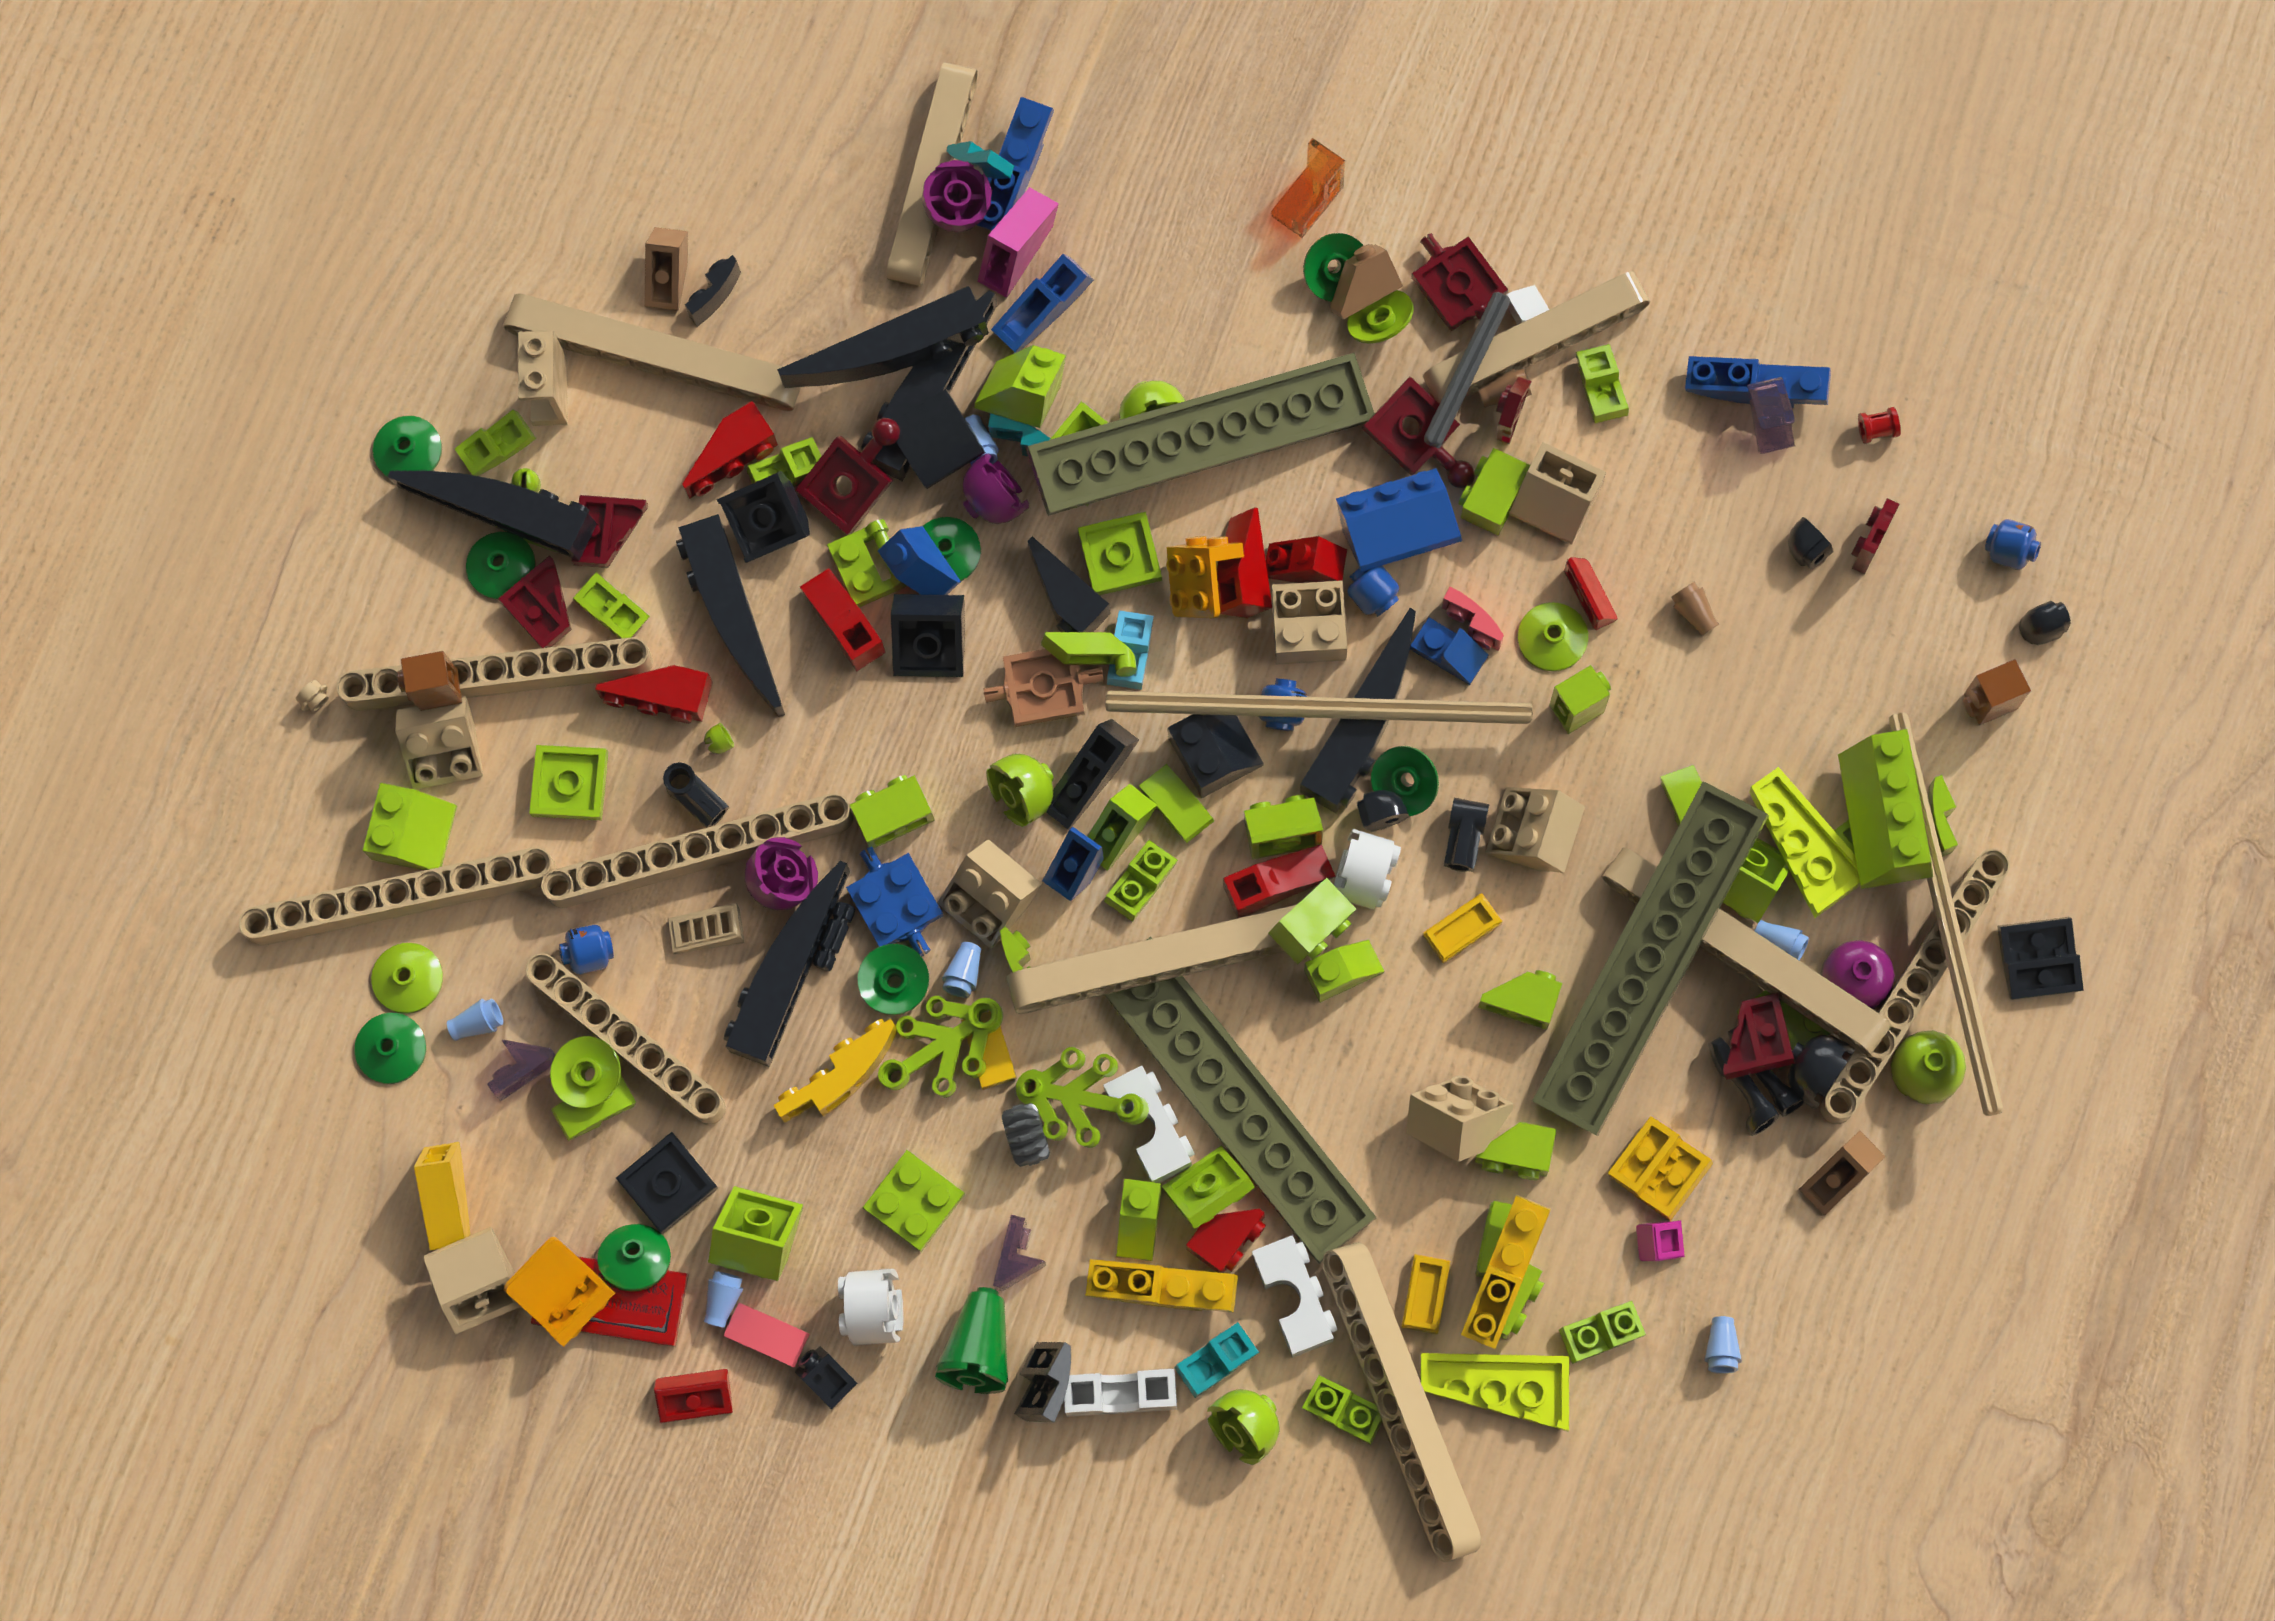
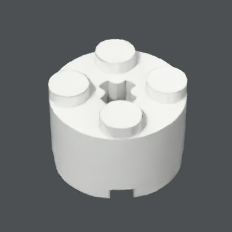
(1365, 868)
(870, 1307)

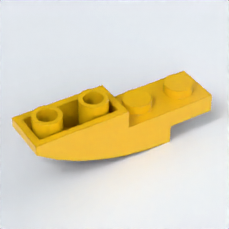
(854, 1065)
(1505, 1272)
(1161, 1286)

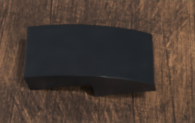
(721, 281)

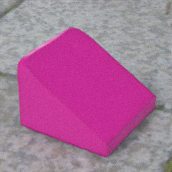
(1660, 1241)

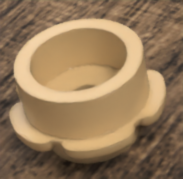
(312, 696)

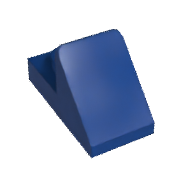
(1449, 650)

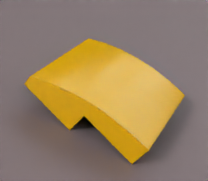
(1660, 1168)

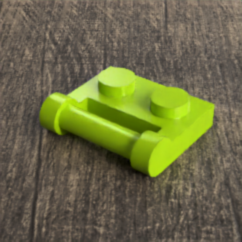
(858, 567)

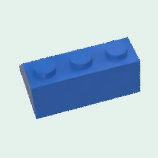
(1398, 519)

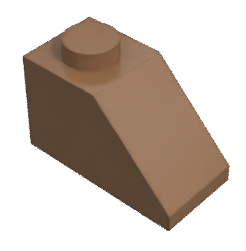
(665, 268)
(1364, 280)
(1842, 1172)

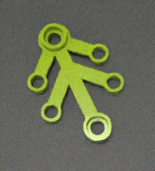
(946, 1042)
(1074, 1096)

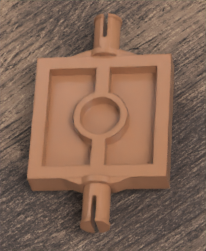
(1042, 687)

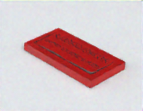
(640, 1315)

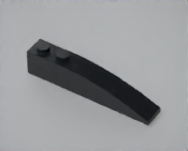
(894, 345)
(920, 385)
(506, 506)
(723, 593)
(1353, 741)
(782, 974)

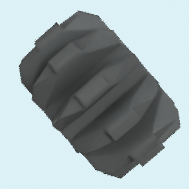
(1025, 1134)

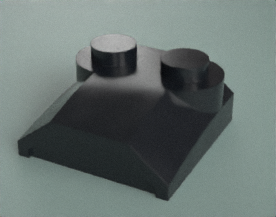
(765, 516)

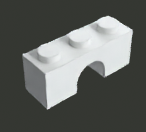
(1166, 1152)
(1285, 1264)
(1121, 1393)

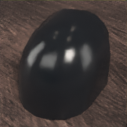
(1808, 544)
(2045, 623)
(1381, 810)

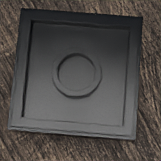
(667, 1183)

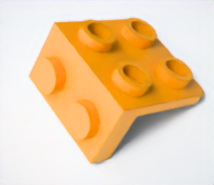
(1195, 575)
(558, 1290)

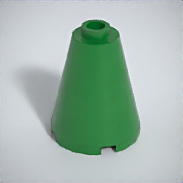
(977, 1346)

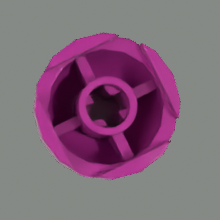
(956, 196)
(992, 492)
(780, 874)
(1861, 971)

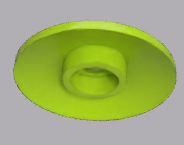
(1381, 319)
(1549, 652)
(419, 989)
(570, 1067)

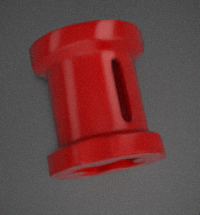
(1879, 425)

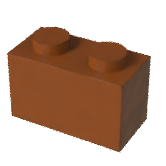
(430, 680)
(1996, 692)

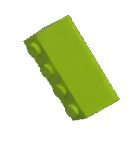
(1885, 810)

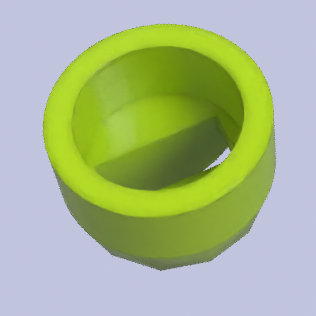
(532, 480)
(719, 738)

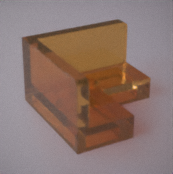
(1312, 190)

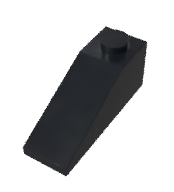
(1071, 599)
(1091, 771)

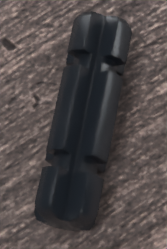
(834, 936)

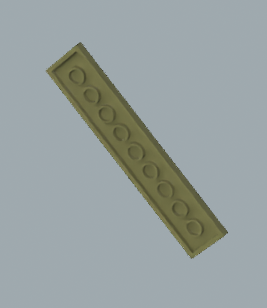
(1200, 434)
(1650, 958)
(1245, 1113)

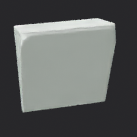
(1526, 304)

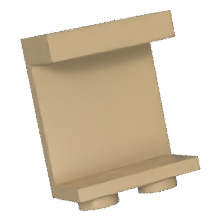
(543, 377)

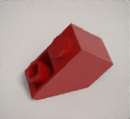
(1306, 560)
(1223, 1237)

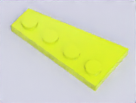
(1811, 848)
(1512, 1385)

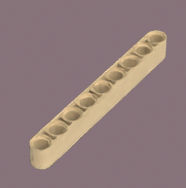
(653, 351)
(512, 679)
(680, 847)
(382, 891)
(1145, 962)
(1767, 965)
(1911, 1003)
(1401, 1402)

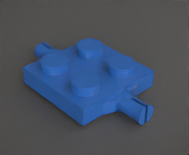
(895, 901)

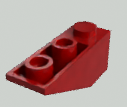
(734, 444)
(1244, 580)
(843, 619)
(666, 690)
(1276, 879)

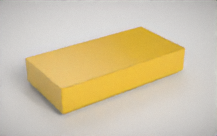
(1462, 928)
(996, 1056)
(1425, 1294)

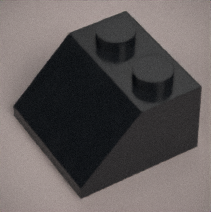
(928, 635)
(1213, 750)

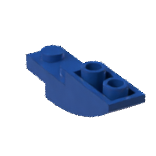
(1022, 149)
(1729, 378)

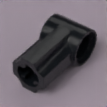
(696, 796)
(1466, 826)

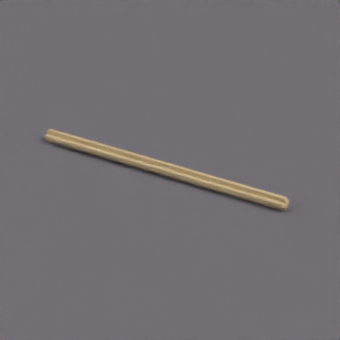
(1318, 707)
(1954, 949)

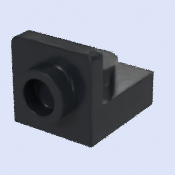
(825, 1376)

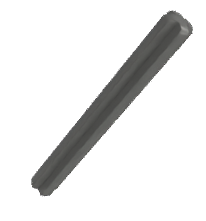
(1466, 370)

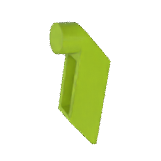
(1091, 649)

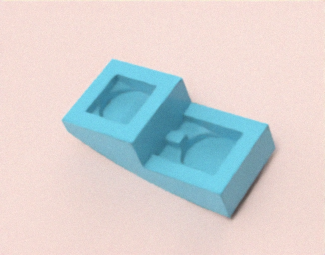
(1135, 632)

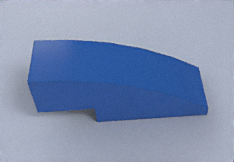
(1042, 303)

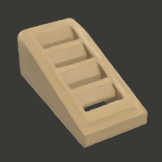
(735, 935)

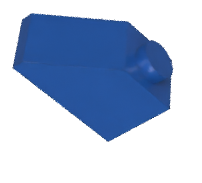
(918, 562)
(1074, 864)

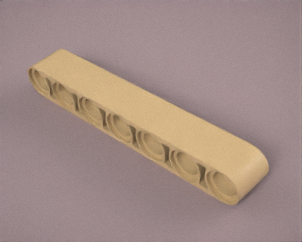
(943, 127)
(1548, 333)
(613, 1026)

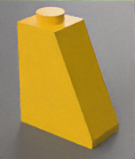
(442, 1194)

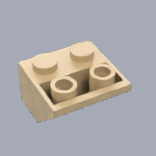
(1557, 493)
(1309, 622)
(438, 744)
(1535, 828)
(988, 892)
(1457, 1117)
(471, 1280)

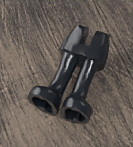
(1761, 1110)

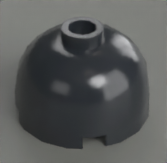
(1817, 1066)

